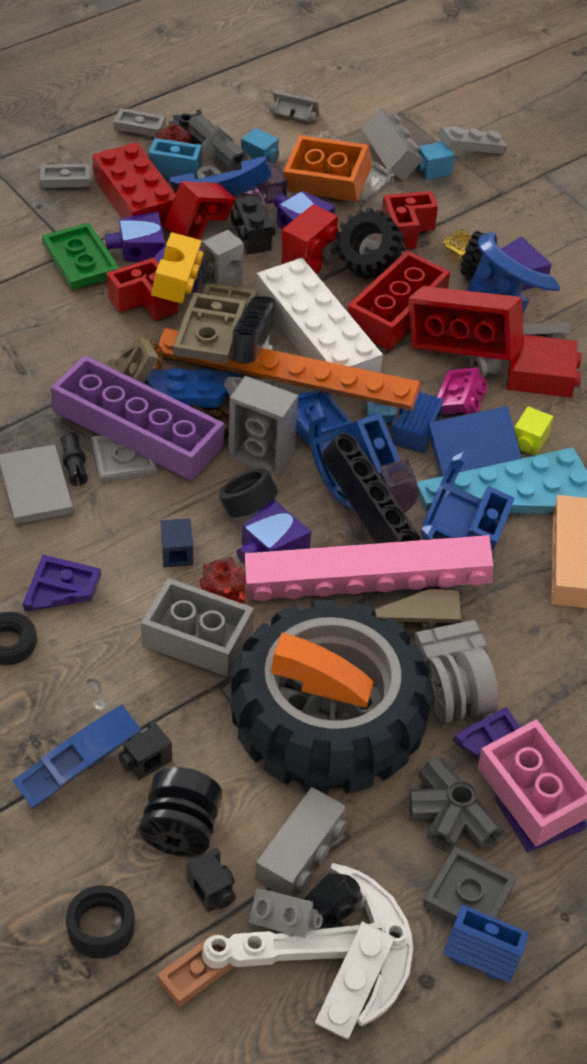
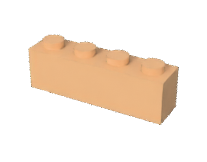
(569, 552)

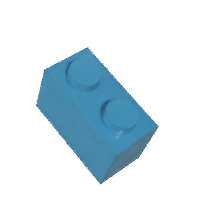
(175, 157)

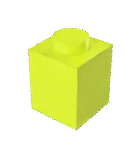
(533, 430)

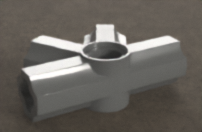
(217, 142)
(450, 816)

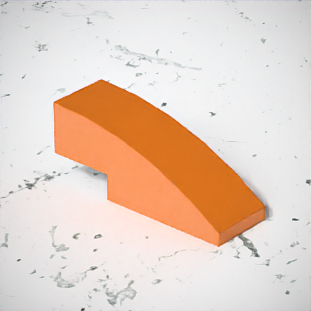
(321, 671)

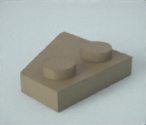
(136, 360)

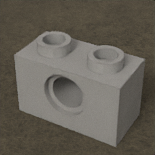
(223, 260)

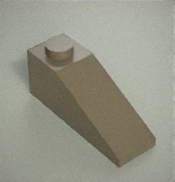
(423, 610)

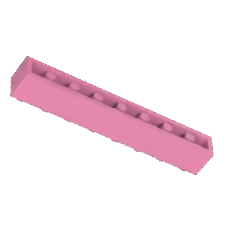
(369, 568)

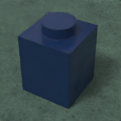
(176, 542)

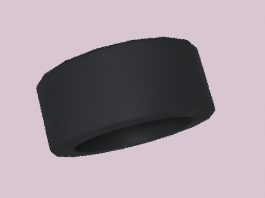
(248, 493)
(93, 897)

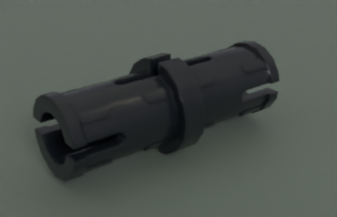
(74, 458)

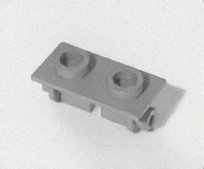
(305, 108)
(284, 913)

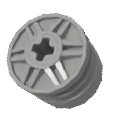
(462, 685)

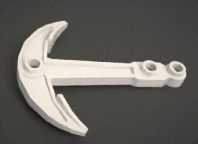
(330, 944)

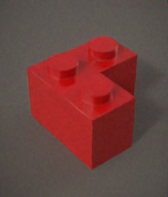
(195, 205)
(412, 213)
(308, 236)
(133, 287)

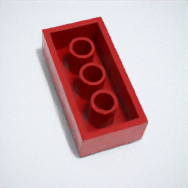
(132, 182)
(384, 304)
(466, 322)

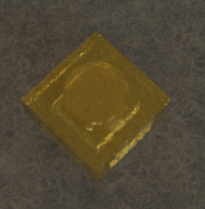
(457, 242)

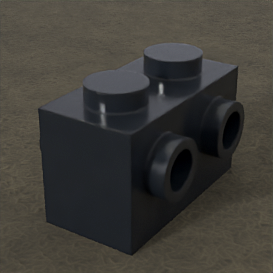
(253, 224)

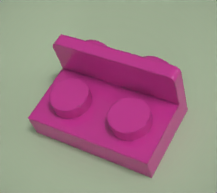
(462, 391)

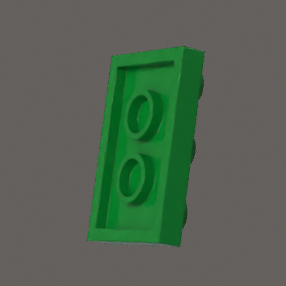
(79, 255)

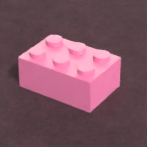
(535, 782)

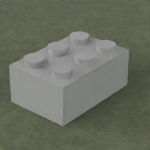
(262, 426)
(197, 626)

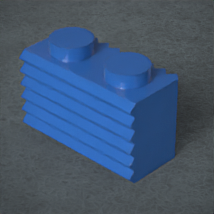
(411, 427)
(485, 944)

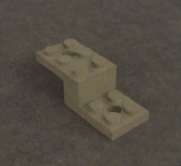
(214, 316)

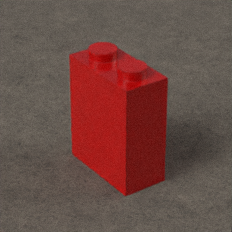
(545, 367)

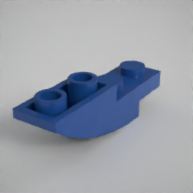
(76, 755)

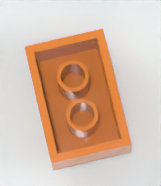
(328, 168)

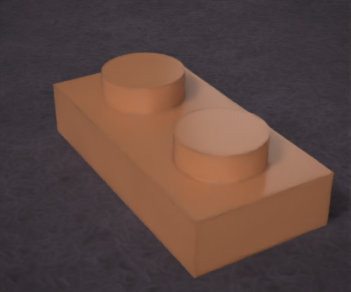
(190, 975)

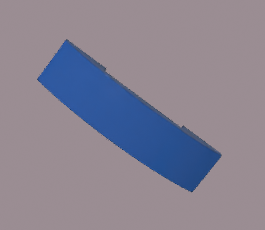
(235, 182)

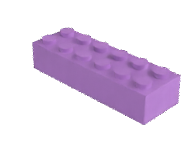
(138, 417)

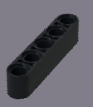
(252, 329)
(367, 491)

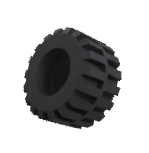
(357, 230)

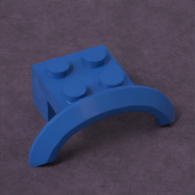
(503, 275)
(369, 433)
(463, 514)

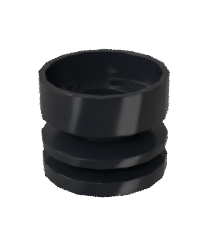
(181, 811)

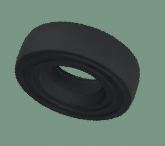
(25, 646)

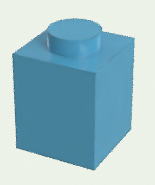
(260, 144)
(437, 160)

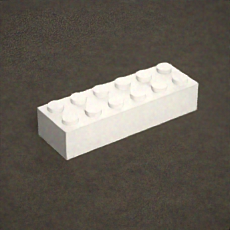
(315, 318)

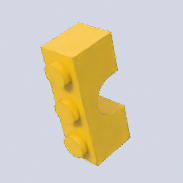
(178, 268)

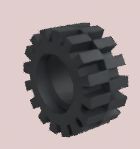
(472, 256)

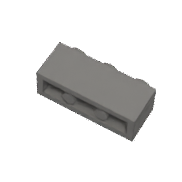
(393, 143)
(301, 843)

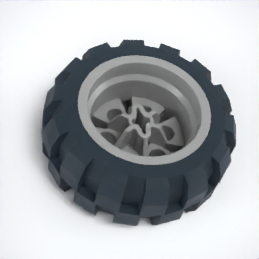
(332, 748)

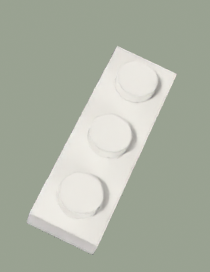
(354, 981)

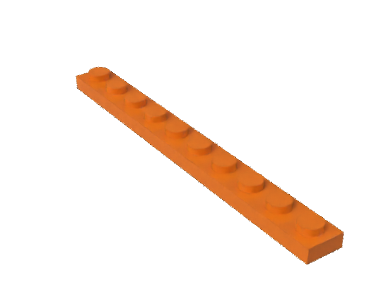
(313, 375)

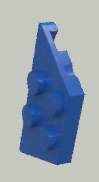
(194, 387)

